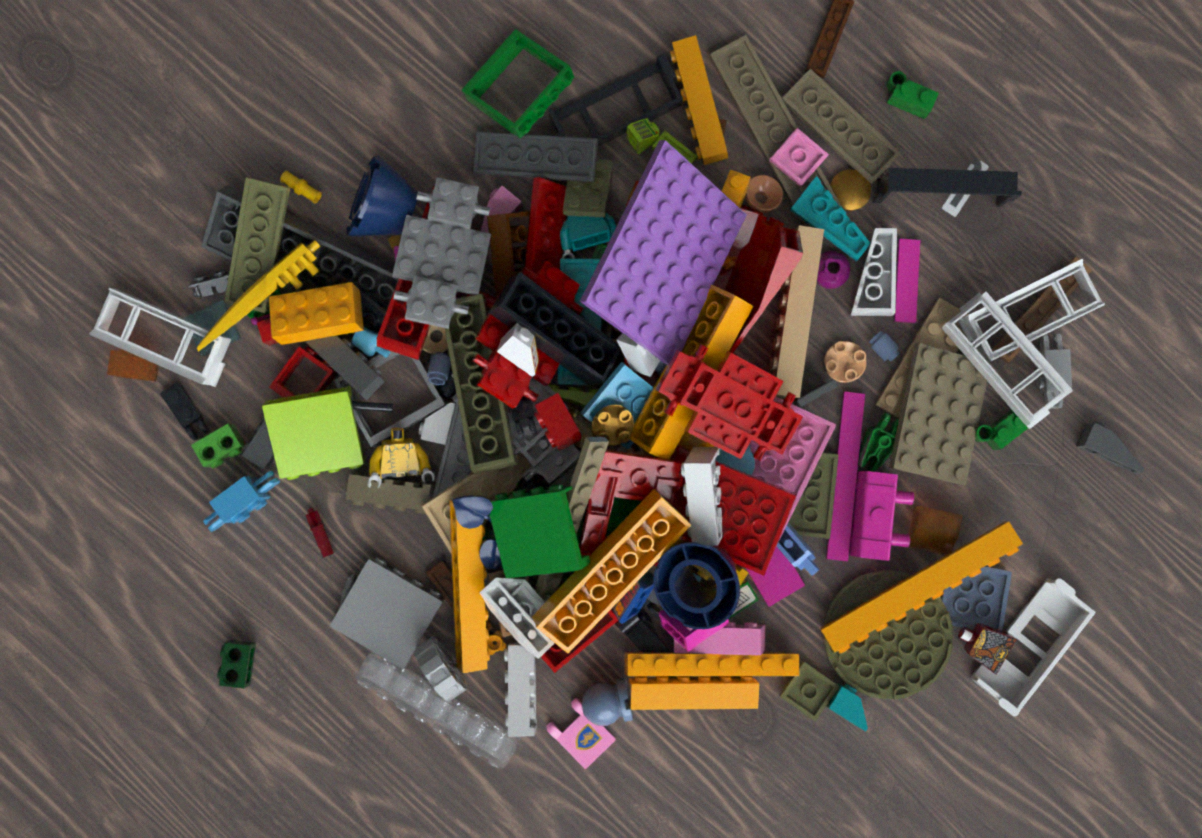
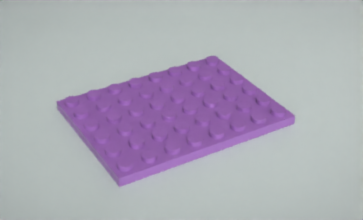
(664, 254)

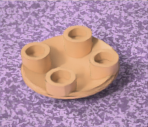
(845, 361)

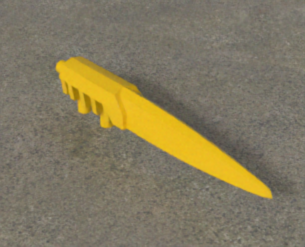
(280, 274)

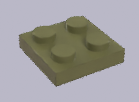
(809, 691)

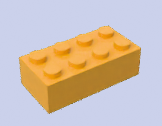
(316, 313)

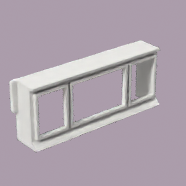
(972, 330)
(214, 364)
(1008, 395)

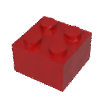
(560, 425)

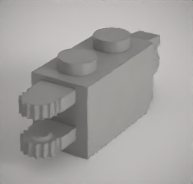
(1061, 361)

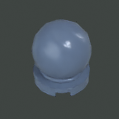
(606, 703)

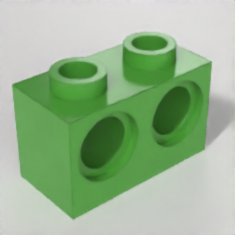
(217, 442)

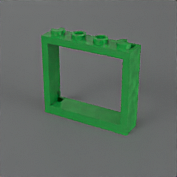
(499, 62)

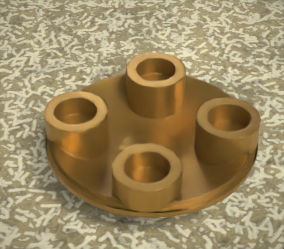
(851, 189)
(614, 424)

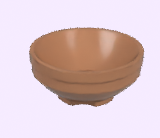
(769, 189)

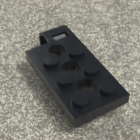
(369, 303)

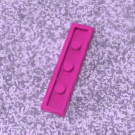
(907, 280)

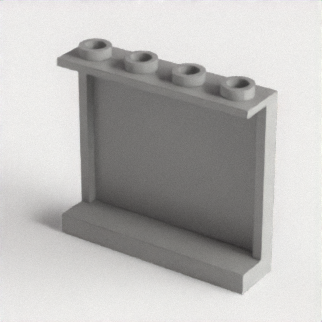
(387, 612)

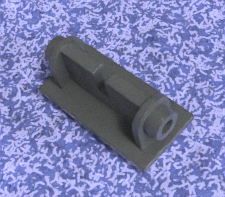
(204, 285)

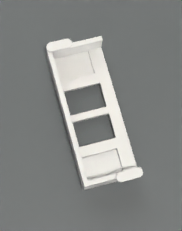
(1062, 612)

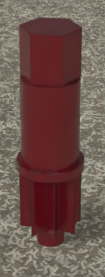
(319, 532)

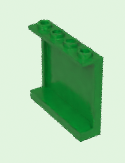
(536, 532)

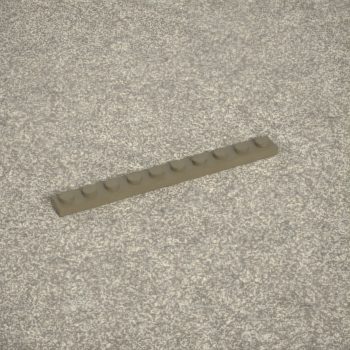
(578, 497)

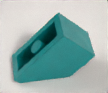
(848, 706)

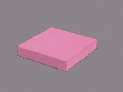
(798, 157)

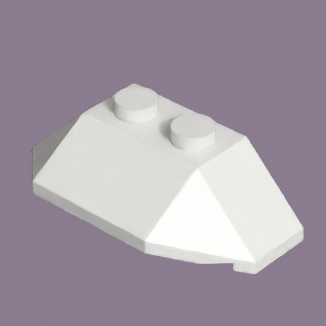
(514, 605)

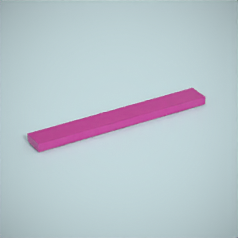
(848, 452)

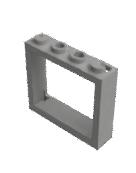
(407, 422)

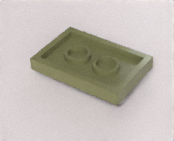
(589, 197)

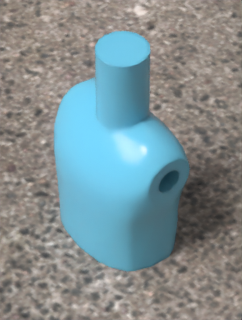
(367, 343)

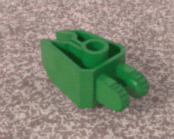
(878, 443)

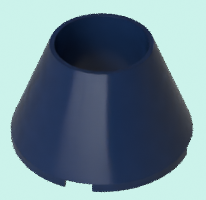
(381, 201)
(685, 597)

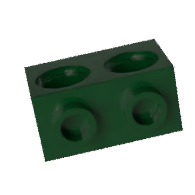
(241, 665)

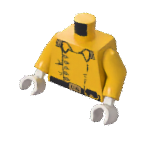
(398, 459)

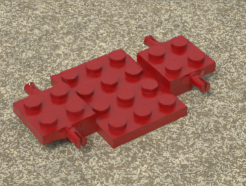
(502, 376)
(730, 403)

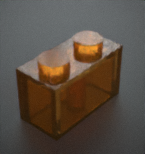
(130, 366)

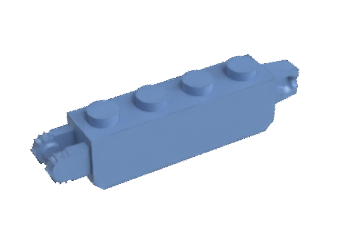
(797, 550)

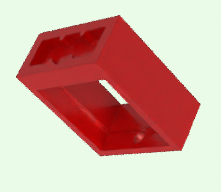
(278, 384)

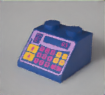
(634, 599)

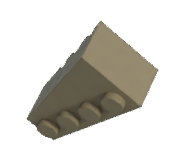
(391, 493)

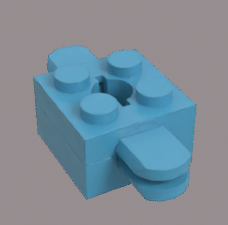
(240, 499)

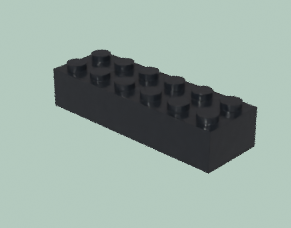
(557, 329)

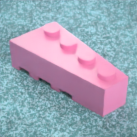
(731, 639)

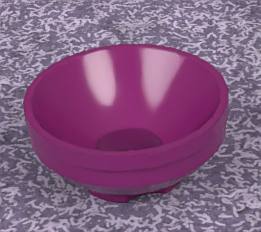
(827, 279)

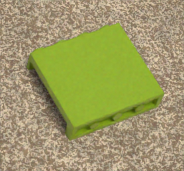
(313, 433)

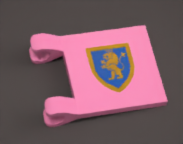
(582, 738)

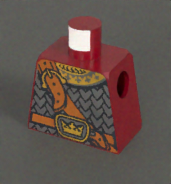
(987, 645)

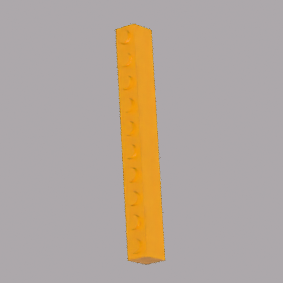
(921, 586)

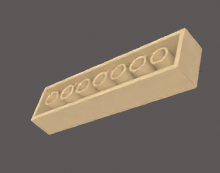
(796, 315)

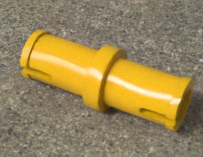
(300, 187)

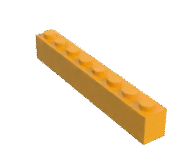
(469, 606)
(711, 664)

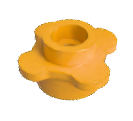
(500, 643)

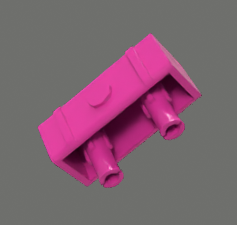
(875, 515)

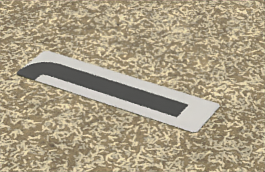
(956, 201)

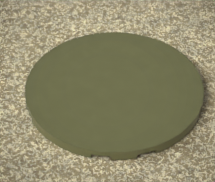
(904, 654)

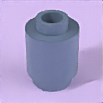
(884, 346)
(439, 368)

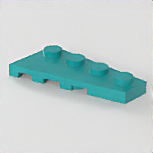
(821, 211)

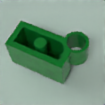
(910, 96)
(1002, 431)

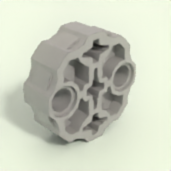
(440, 669)

